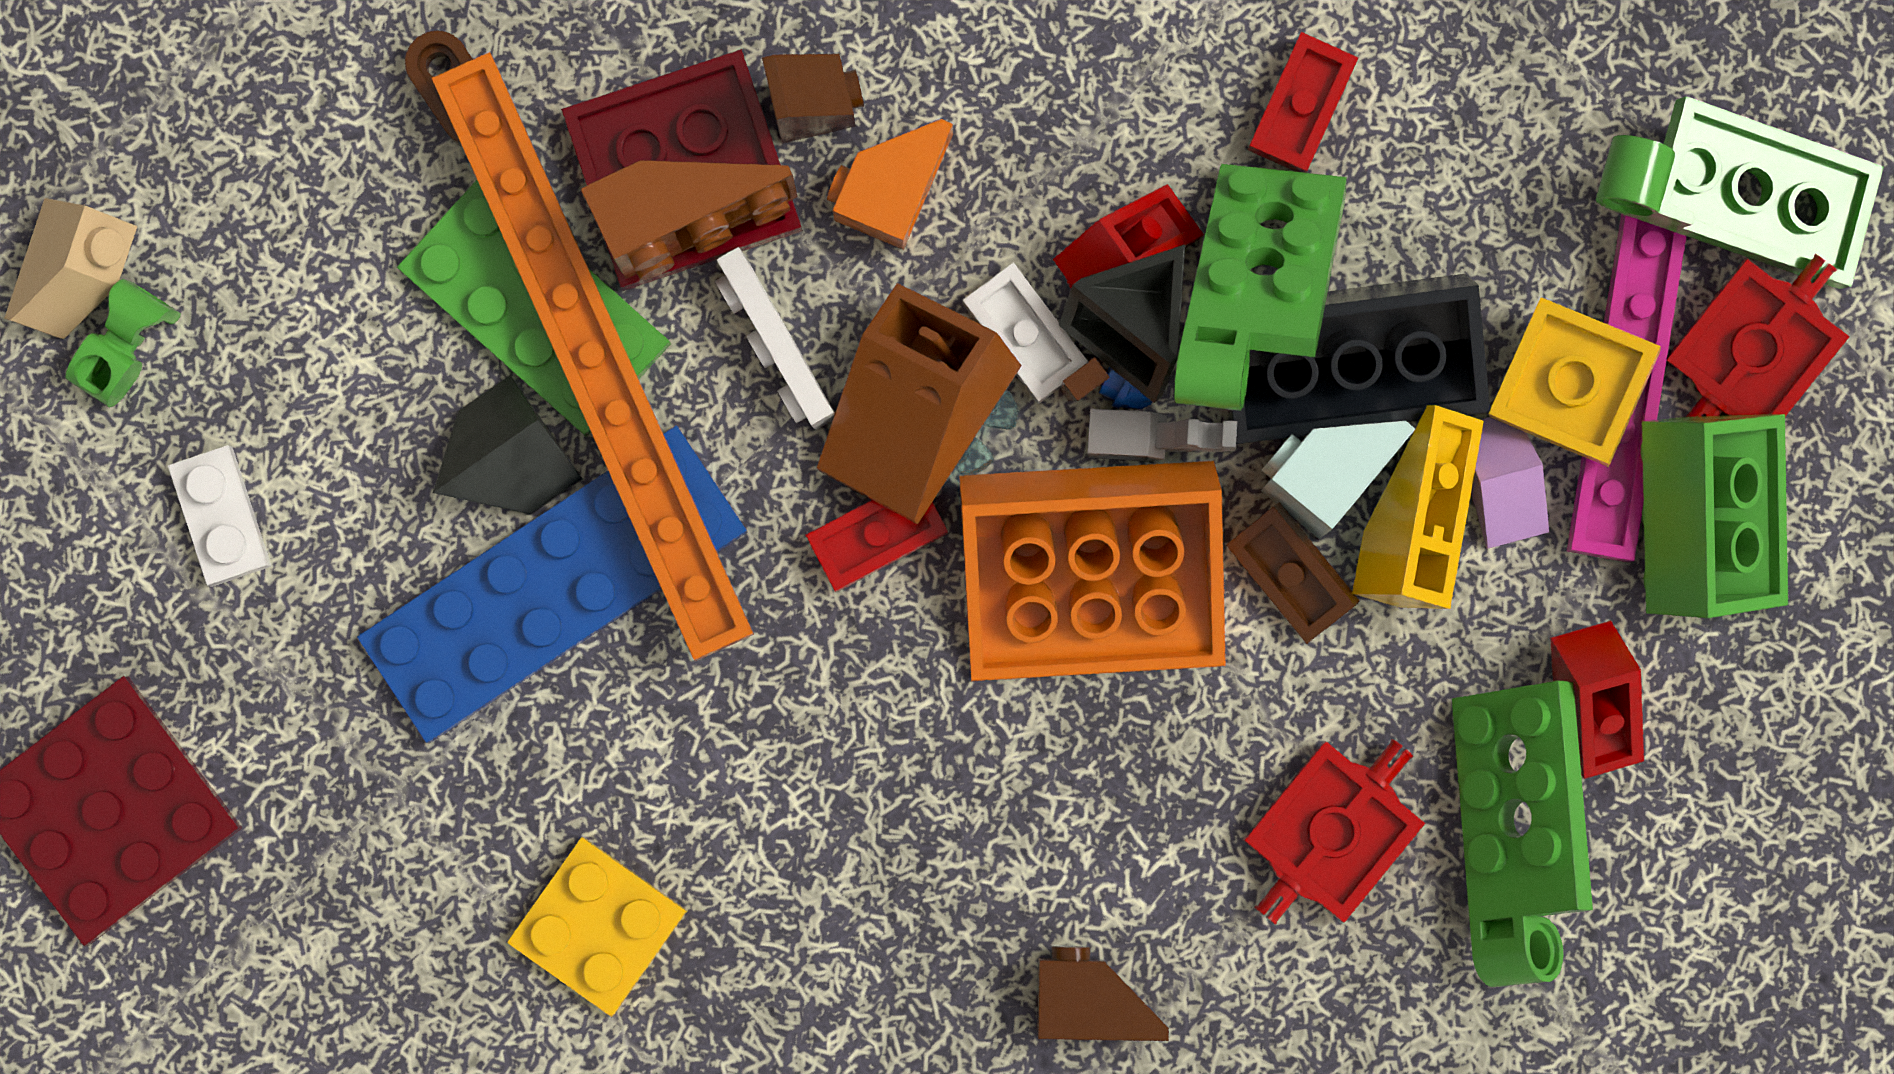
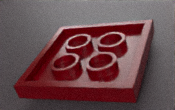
(682, 116)
(108, 811)

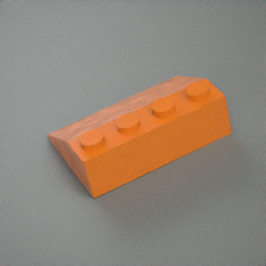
(1093, 570)

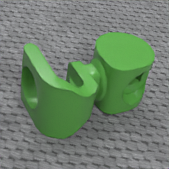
(107, 362)

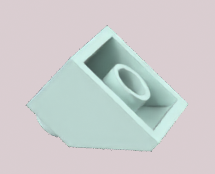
(1330, 470)

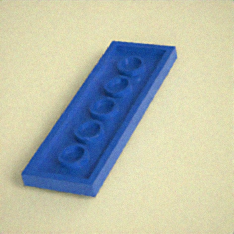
(529, 600)

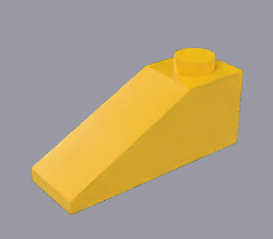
(1420, 521)

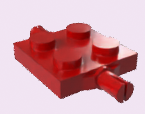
(1758, 342)
(1334, 831)

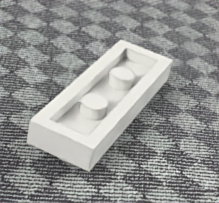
(773, 341)

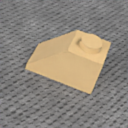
(68, 267)

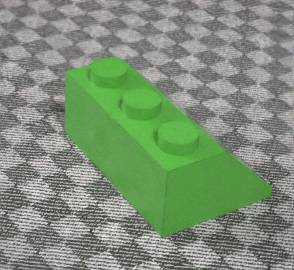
(1714, 514)

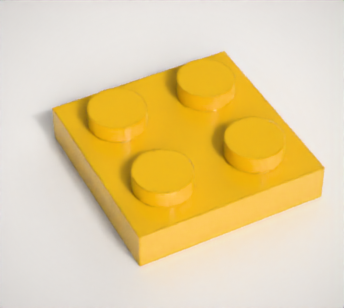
(1574, 381)
(597, 926)

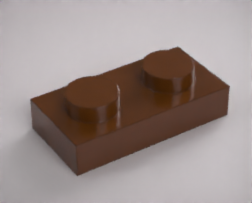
(1293, 573)

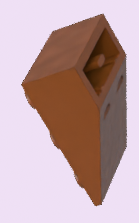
(669, 207)
(914, 401)

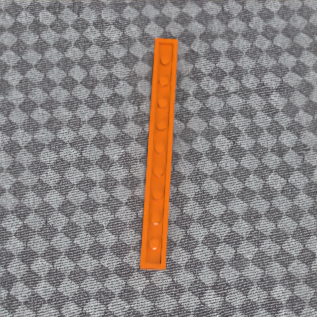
(593, 357)

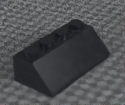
(1376, 361)

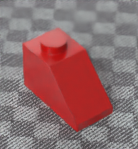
(1129, 234)
(1605, 696)

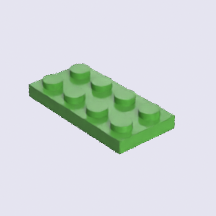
(476, 281)

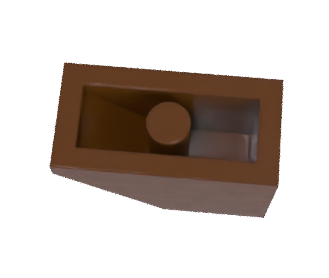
(811, 94)
(1090, 1001)

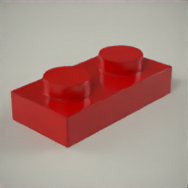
(1303, 103)
(870, 540)

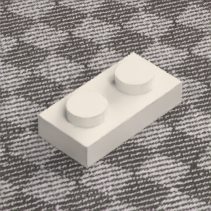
(1028, 329)
(219, 516)

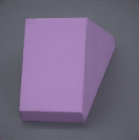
(1508, 486)

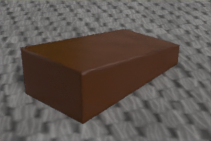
(1084, 380)

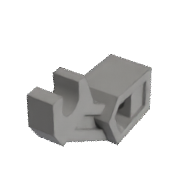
(1149, 435)

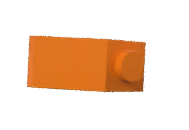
(890, 183)

